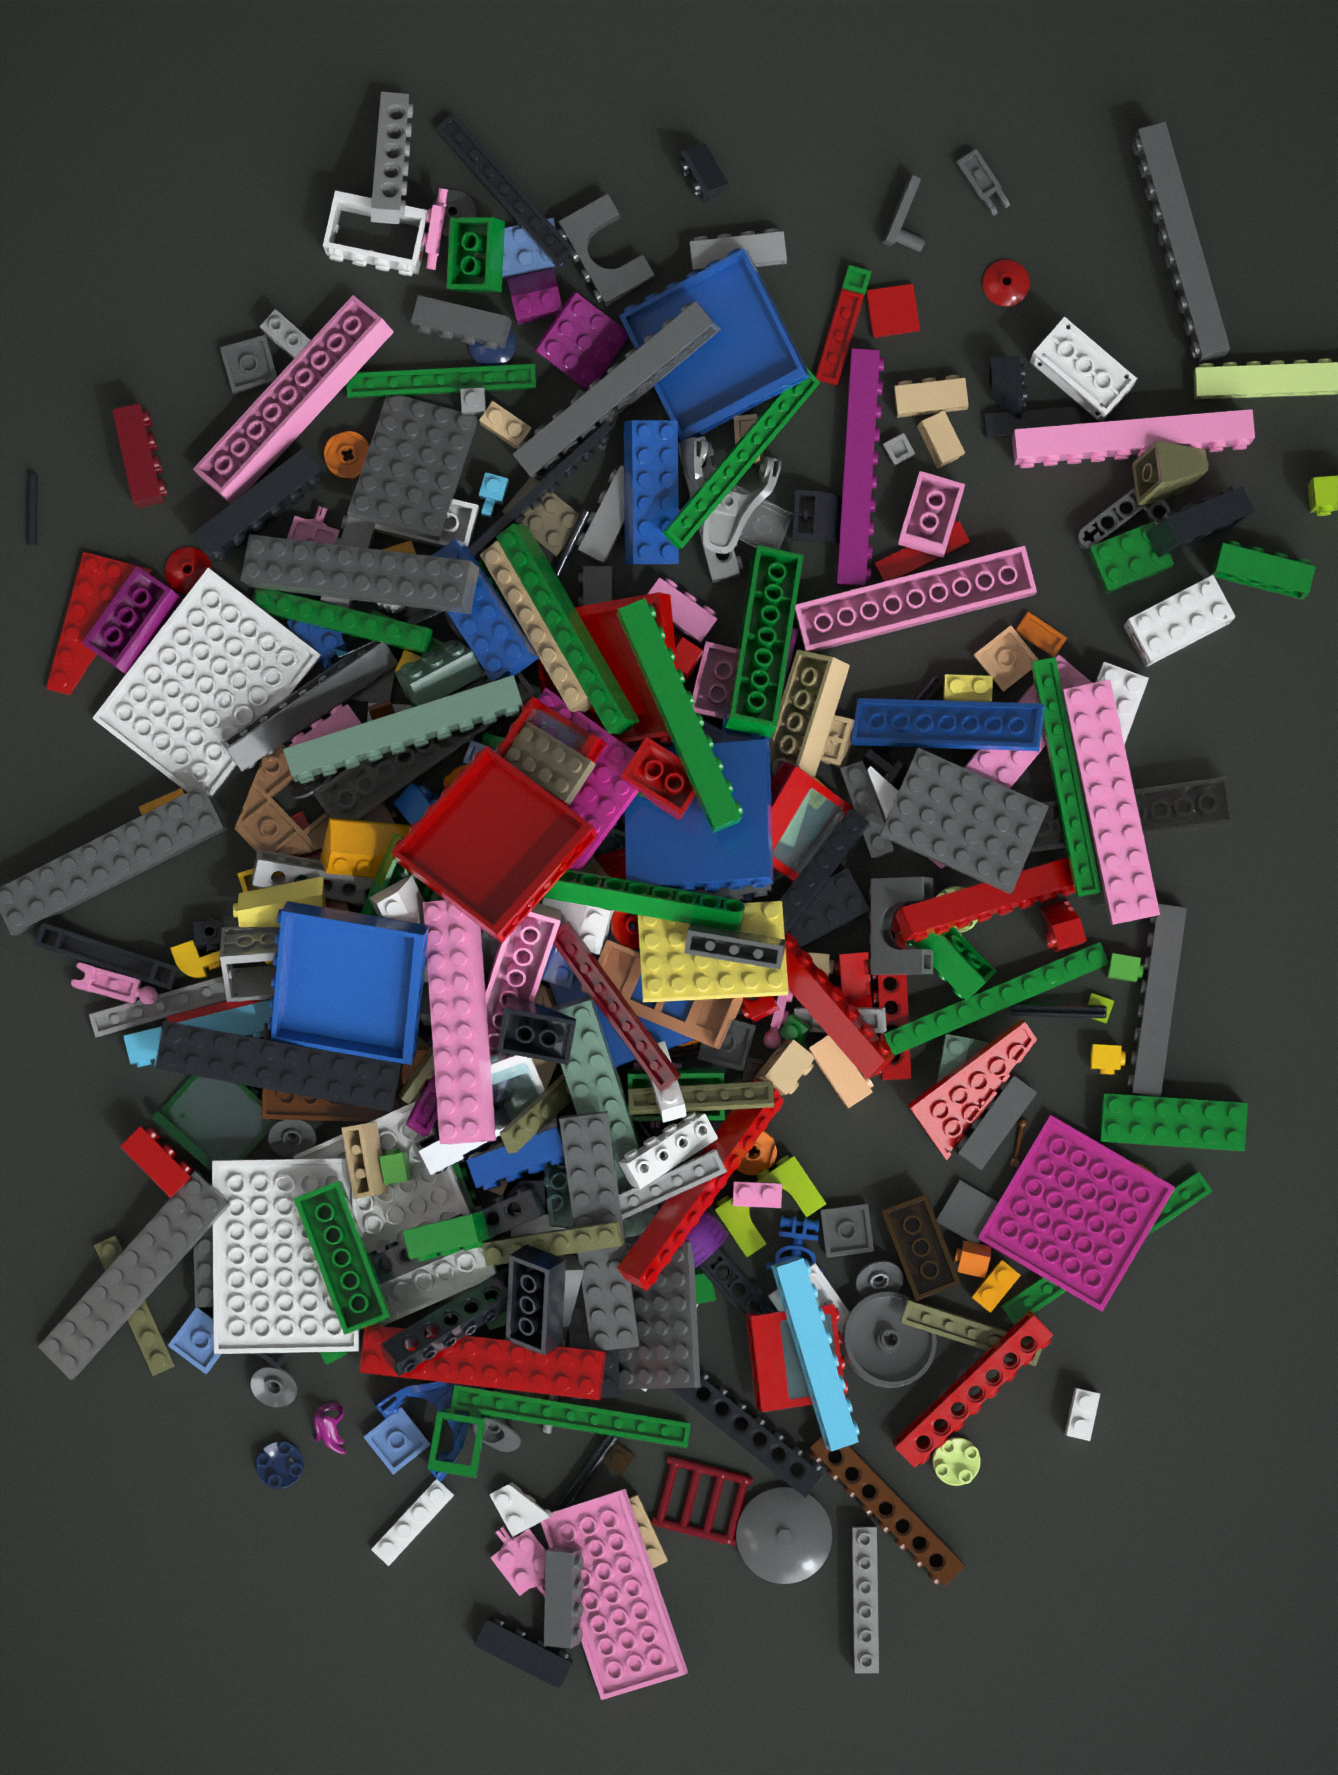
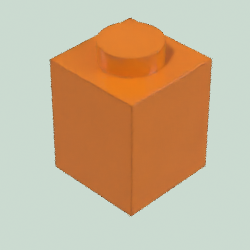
(973, 1259)

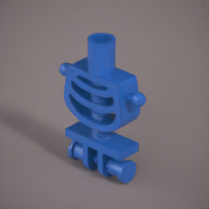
(797, 1239)

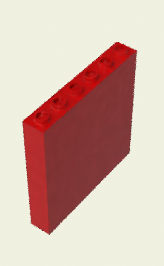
(613, 644)
(494, 844)

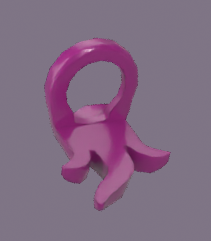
(326, 1427)

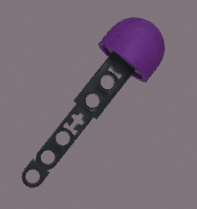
(705, 1245)

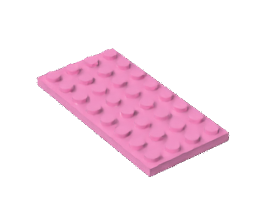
(624, 1613)

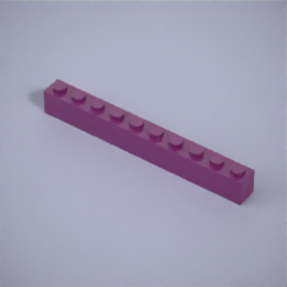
(858, 468)

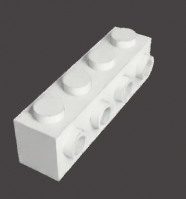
(667, 1149)

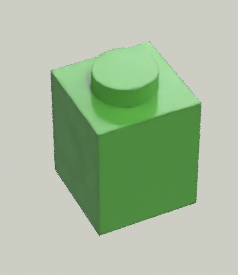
(1125, 968)
(395, 1166)

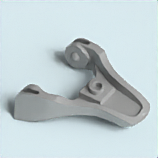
(727, 521)

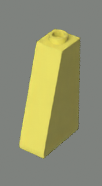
(261, 906)

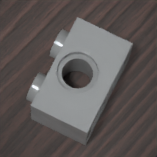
(284, 334)

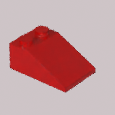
(660, 778)

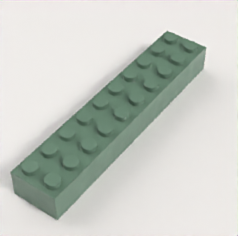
(403, 729)
(597, 1088)

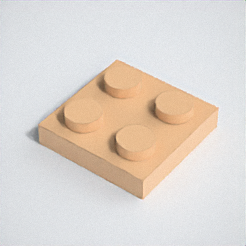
(1006, 658)

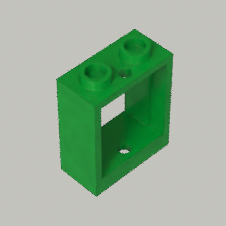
(453, 1468)

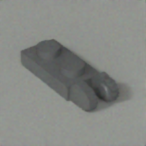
(982, 180)

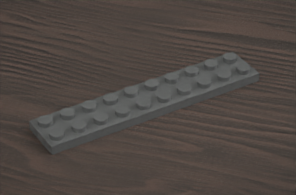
(594, 1201)
(134, 1275)

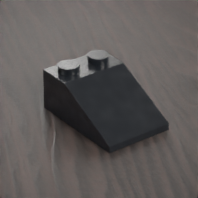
(536, 1032)

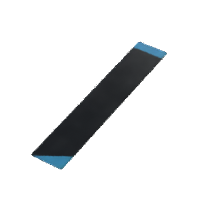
(360, 642)

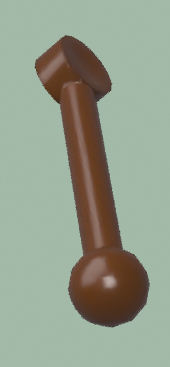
(1015, 1162)

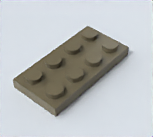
(549, 762)

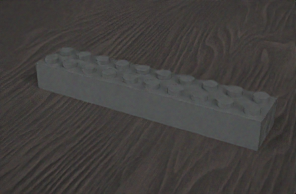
(1181, 243)
(616, 390)
(360, 574)
(110, 860)

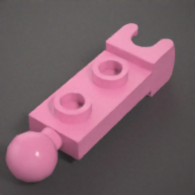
(114, 985)
(772, 1038)

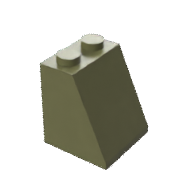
(1167, 471)

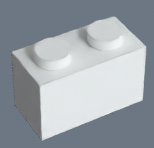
(1082, 1414)

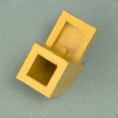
(190, 961)

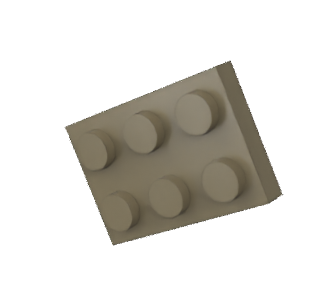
(549, 522)

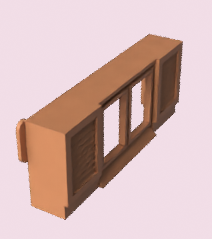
(707, 1018)

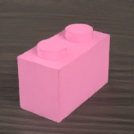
(757, 1194)

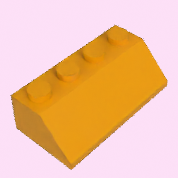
(357, 846)

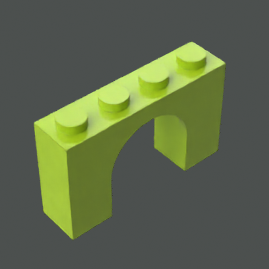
(793, 1180)

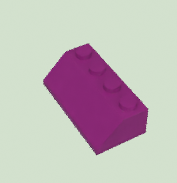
(131, 620)

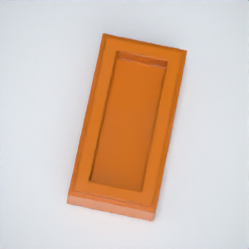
(1041, 634)

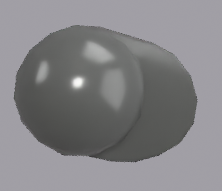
(499, 1435)

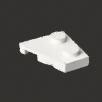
(518, 1509)

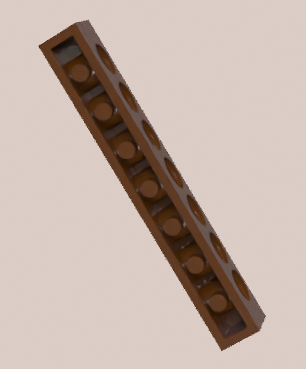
(940, 1574)

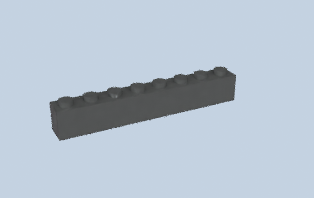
(308, 704)
(1158, 1001)

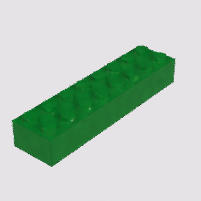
(764, 641)

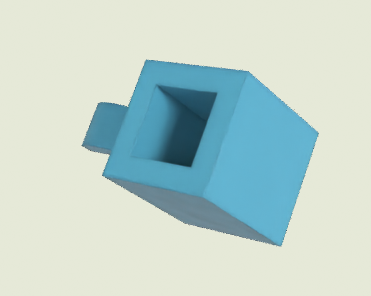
(492, 491)

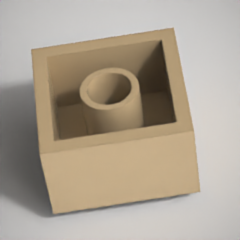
(786, 1067)

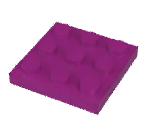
(581, 341)

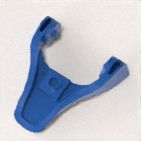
(440, 1395)

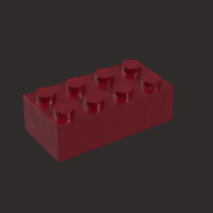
(139, 456)

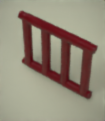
(706, 1531)

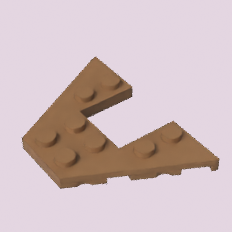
(266, 823)

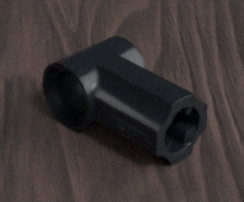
(889, 769)

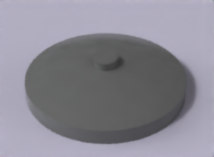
(881, 1346)
(784, 1535)

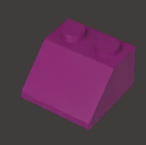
(535, 296)

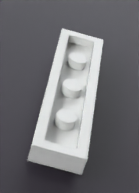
(412, 1522)

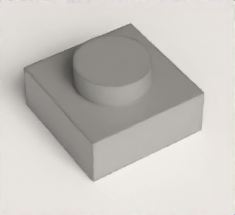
(898, 449)

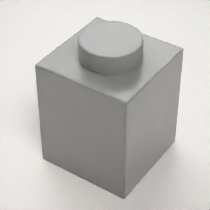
(473, 401)

